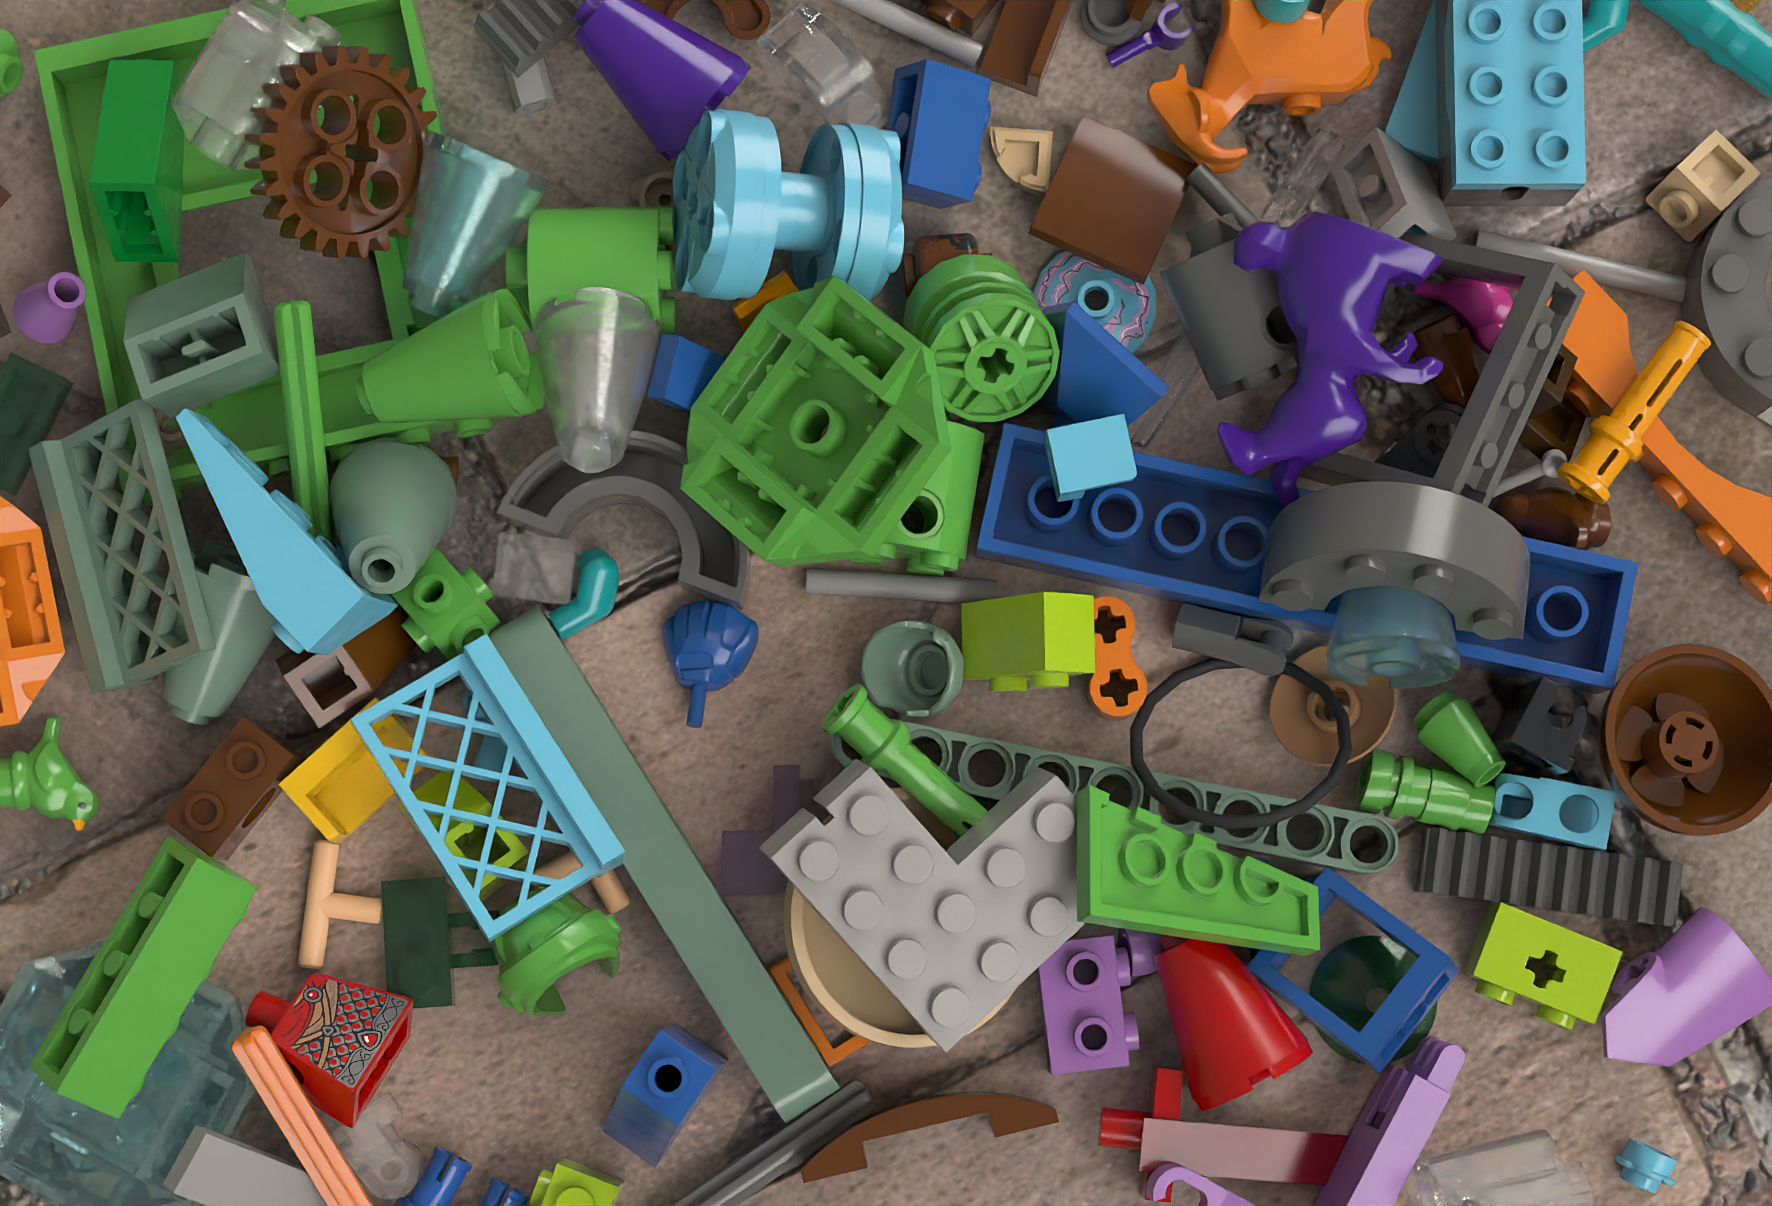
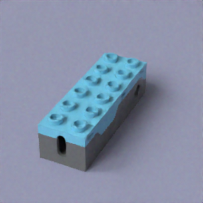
(1510, 102)

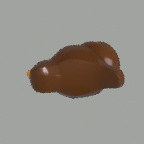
(1557, 517)

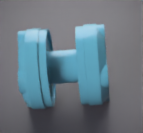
(740, 206)

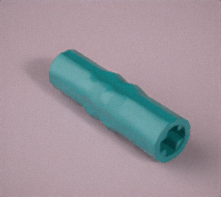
(1725, 35)

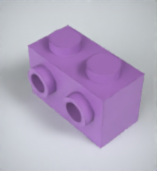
(1084, 1006)

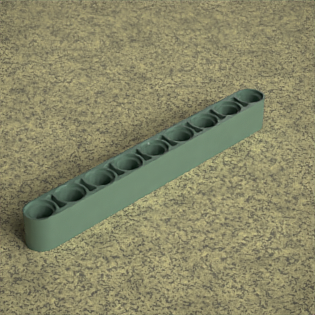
(1332, 823)
(667, 869)

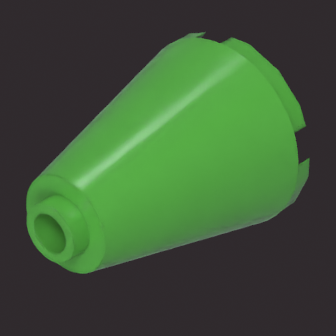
(457, 368)

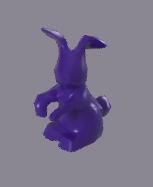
(1331, 293)

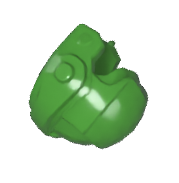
(549, 947)

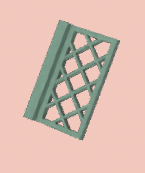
(96, 554)

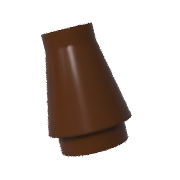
(1453, 347)

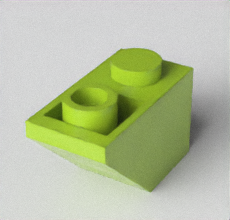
(467, 839)

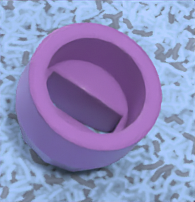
(1141, 950)

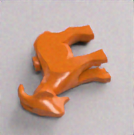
(1268, 63)

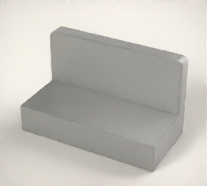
(1390, 189)

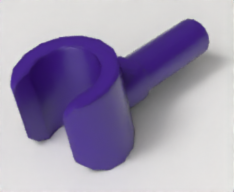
(1156, 36)

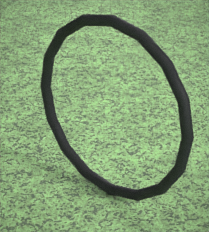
(1248, 820)

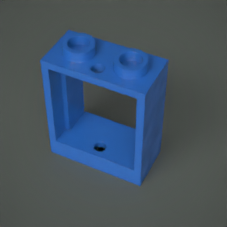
(1401, 1009)

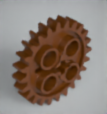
(295, 144)

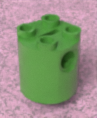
(596, 249)
(939, 511)

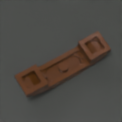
(1006, 1113)

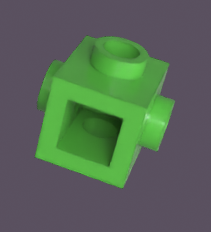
(446, 607)

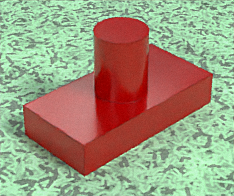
(1124, 1127)

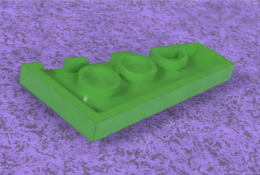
(1181, 885)

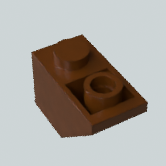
(350, 672)

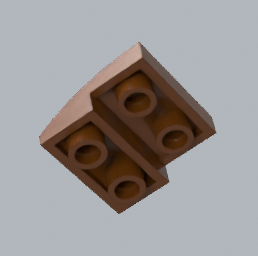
(1112, 199)

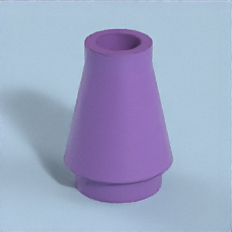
(49, 308)

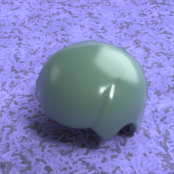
(912, 668)

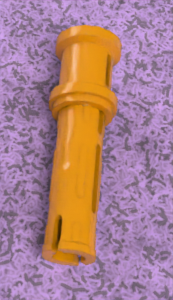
(1617, 436)

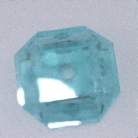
(88, 1156)

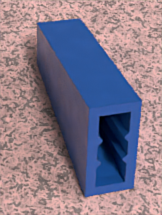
(646, 1115)

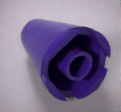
(657, 68)

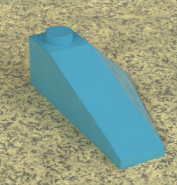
(294, 574)

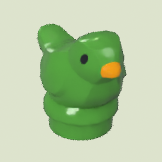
(47, 781)

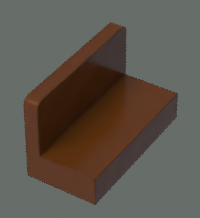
(1024, 43)

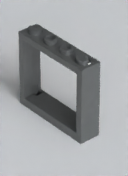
(1507, 383)

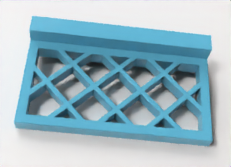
(536, 756)

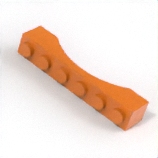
(1728, 516)

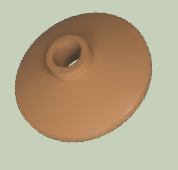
(1303, 721)

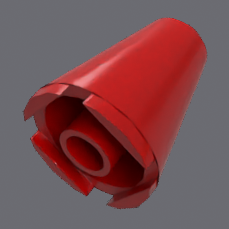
(1224, 1021)

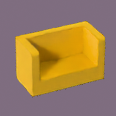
(342, 782)

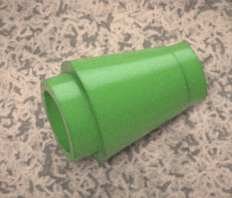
(1458, 737)

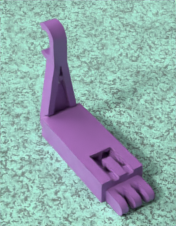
(1380, 1145)

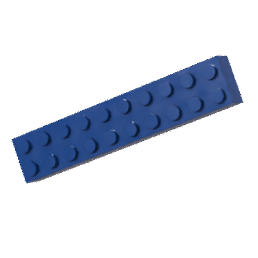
(1204, 540)

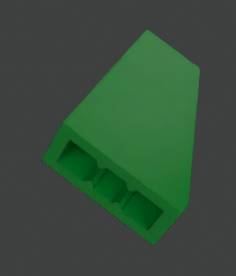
(139, 162)

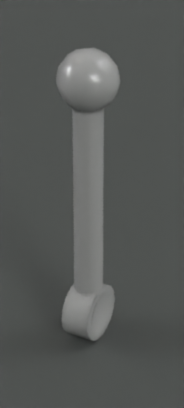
(1549, 464)

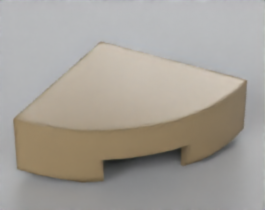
(1023, 157)

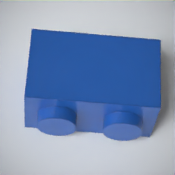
(939, 130)

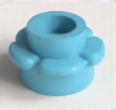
(1646, 1166)

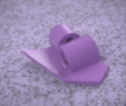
(1684, 994)

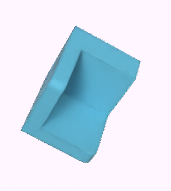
(1089, 456)

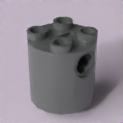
(1230, 313)

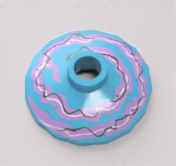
(1129, 304)

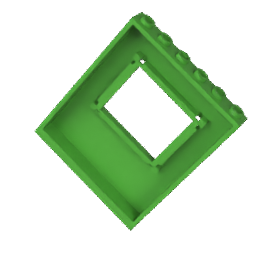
(254, 417)

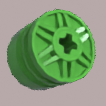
(986, 337)

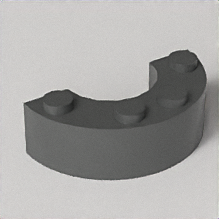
(1729, 300)
(555, 497)
(1400, 539)

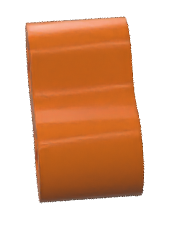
(1115, 659)

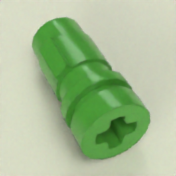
(1427, 794)

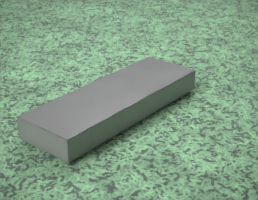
(231, 1173)

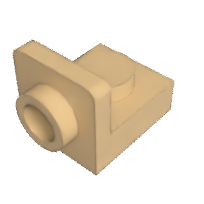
(1702, 186)

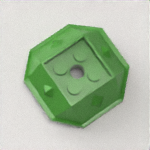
(762, 416)

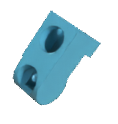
(1553, 810)

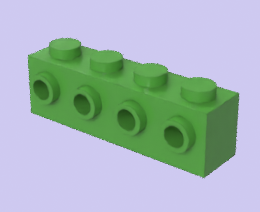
(142, 978)

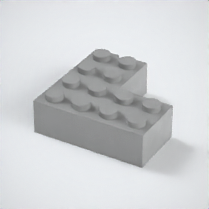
(931, 923)

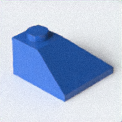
(1095, 372)

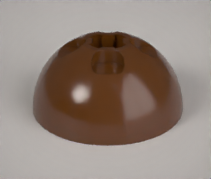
(1715, 729)

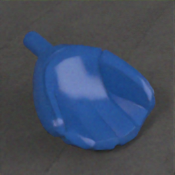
(707, 649)

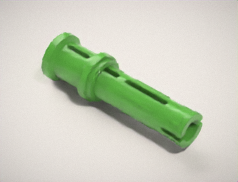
(888, 748)

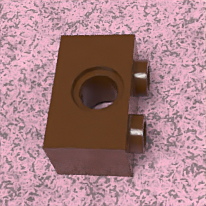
(233, 789)

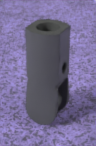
(1231, 638)

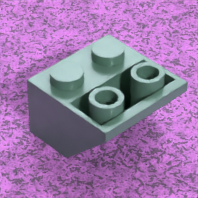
(201, 337)

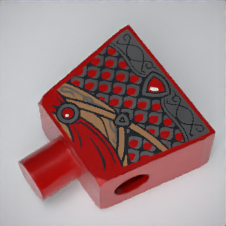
(336, 1039)

